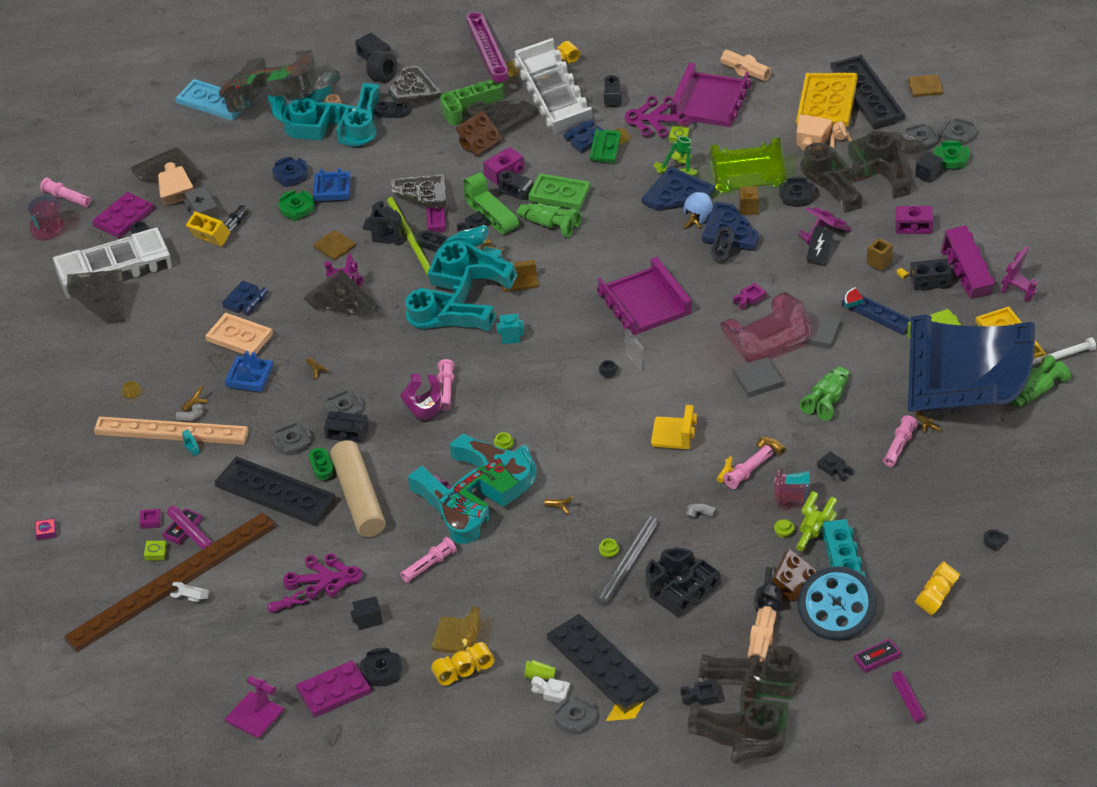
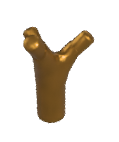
(693, 219)
(315, 366)
(193, 400)
(926, 422)
(559, 503)

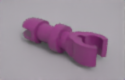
(286, 602)

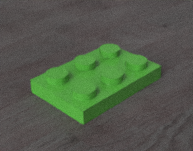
(559, 191)

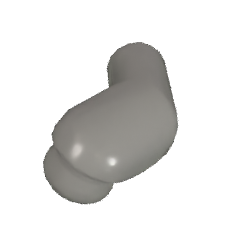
(190, 416)

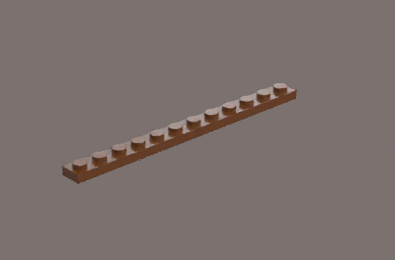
(162, 586)

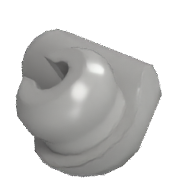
(700, 508)

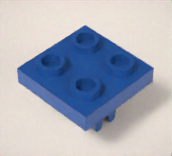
(332, 185)
(249, 372)

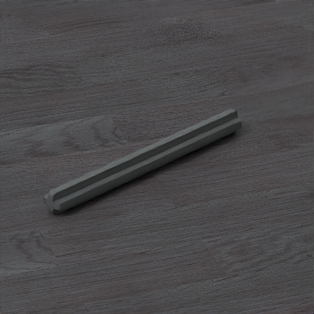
(627, 560)

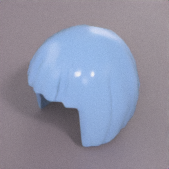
(700, 204)

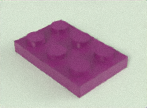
(123, 214)
(333, 688)

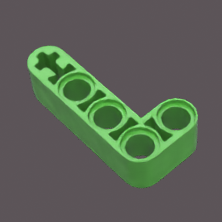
(456, 101)
(482, 200)

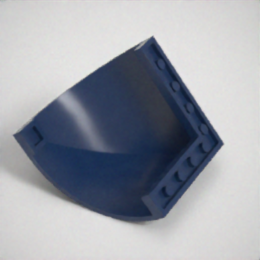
(967, 364)

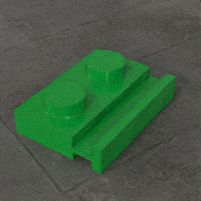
(605, 146)

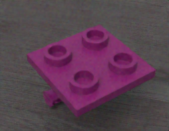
(823, 218)
(350, 269)
(1017, 279)
(255, 711)

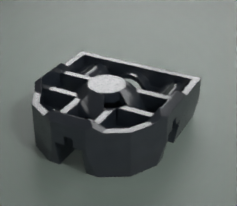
(673, 590)

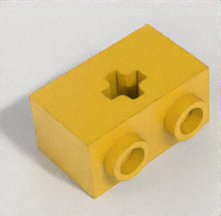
(208, 229)

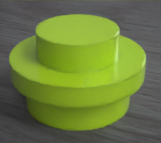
(503, 440)
(784, 528)
(608, 548)

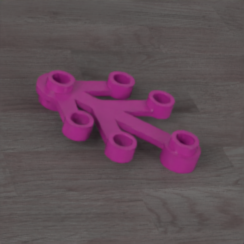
(655, 117)
(347, 575)

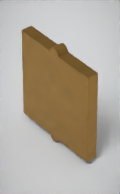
(925, 85)
(334, 245)

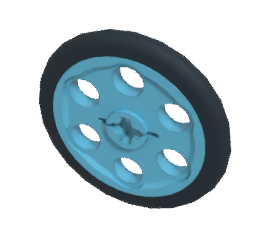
(856, 621)

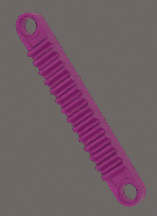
(487, 47)

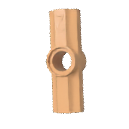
(746, 63)
(762, 633)

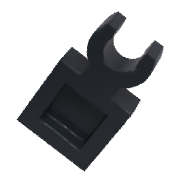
(473, 221)
(834, 465)
(703, 692)

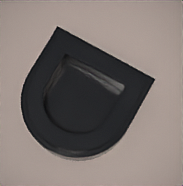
(994, 539)

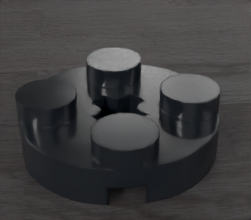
(791, 197)
(381, 676)

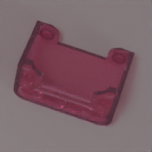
(773, 333)

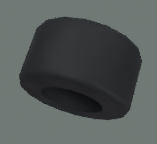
(381, 66)

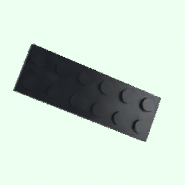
(870, 93)
(275, 490)
(602, 663)

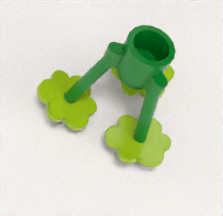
(681, 155)

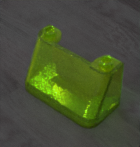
(747, 166)

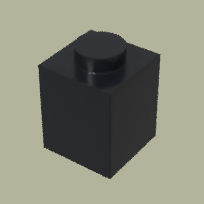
(929, 167)
(366, 613)

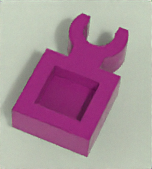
(751, 294)

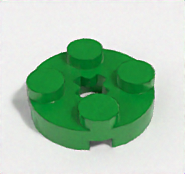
(959, 157)
(303, 206)

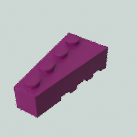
(967, 262)

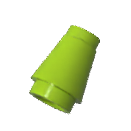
(538, 669)

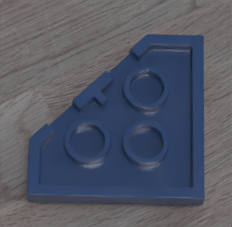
(674, 188)
(727, 216)

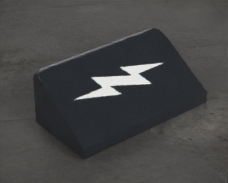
(819, 246)

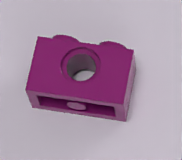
(504, 161)
(913, 219)

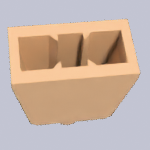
(812, 130)
(173, 184)

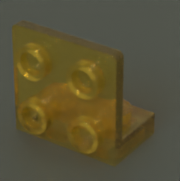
(457, 633)

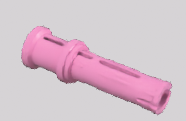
(58, 190)
(445, 379)
(902, 435)
(743, 471)
(435, 555)

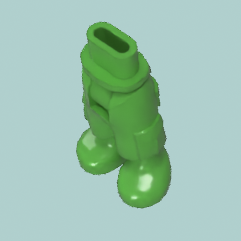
(551, 216)
(1040, 383)
(828, 392)

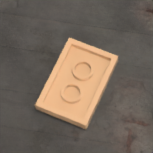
(239, 334)

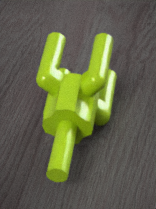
(814, 519)

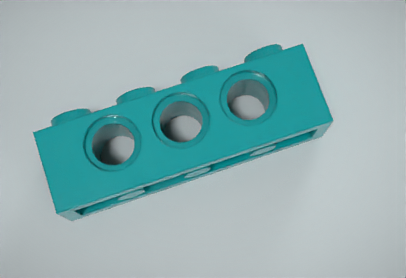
(841, 548)

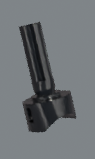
(768, 594)

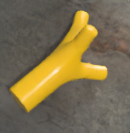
(727, 468)

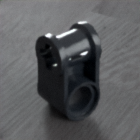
(612, 91)
(515, 185)

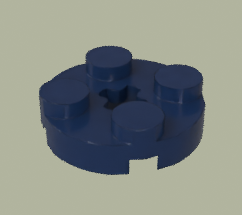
(297, 172)

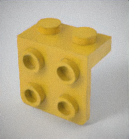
(675, 432)

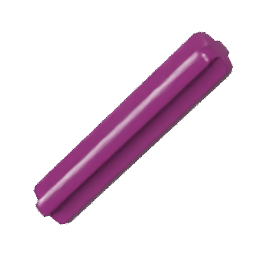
(188, 527)
(908, 696)

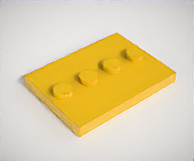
(828, 96)

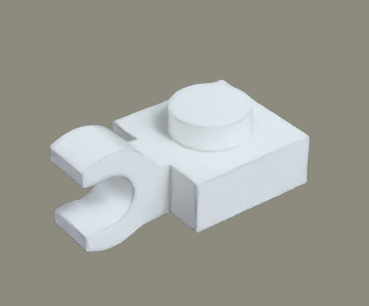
(193, 593)
(552, 691)

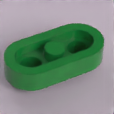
(321, 463)

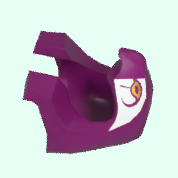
(426, 405)

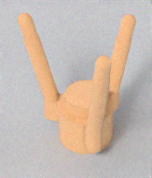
(839, 132)

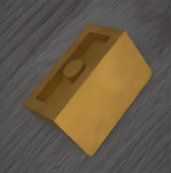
(526, 276)

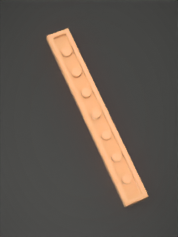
(171, 430)

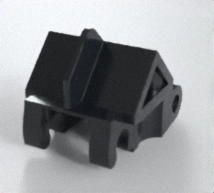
(380, 226)

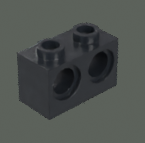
(930, 274)

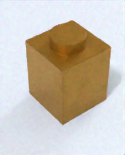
(748, 201)
(879, 254)

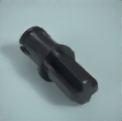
(236, 217)

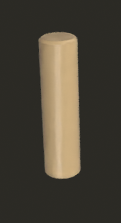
(357, 489)

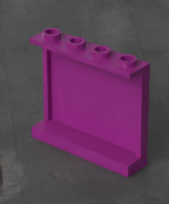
(710, 97)
(646, 298)

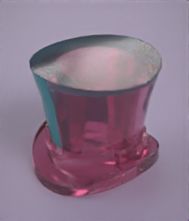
(45, 217)
(791, 488)

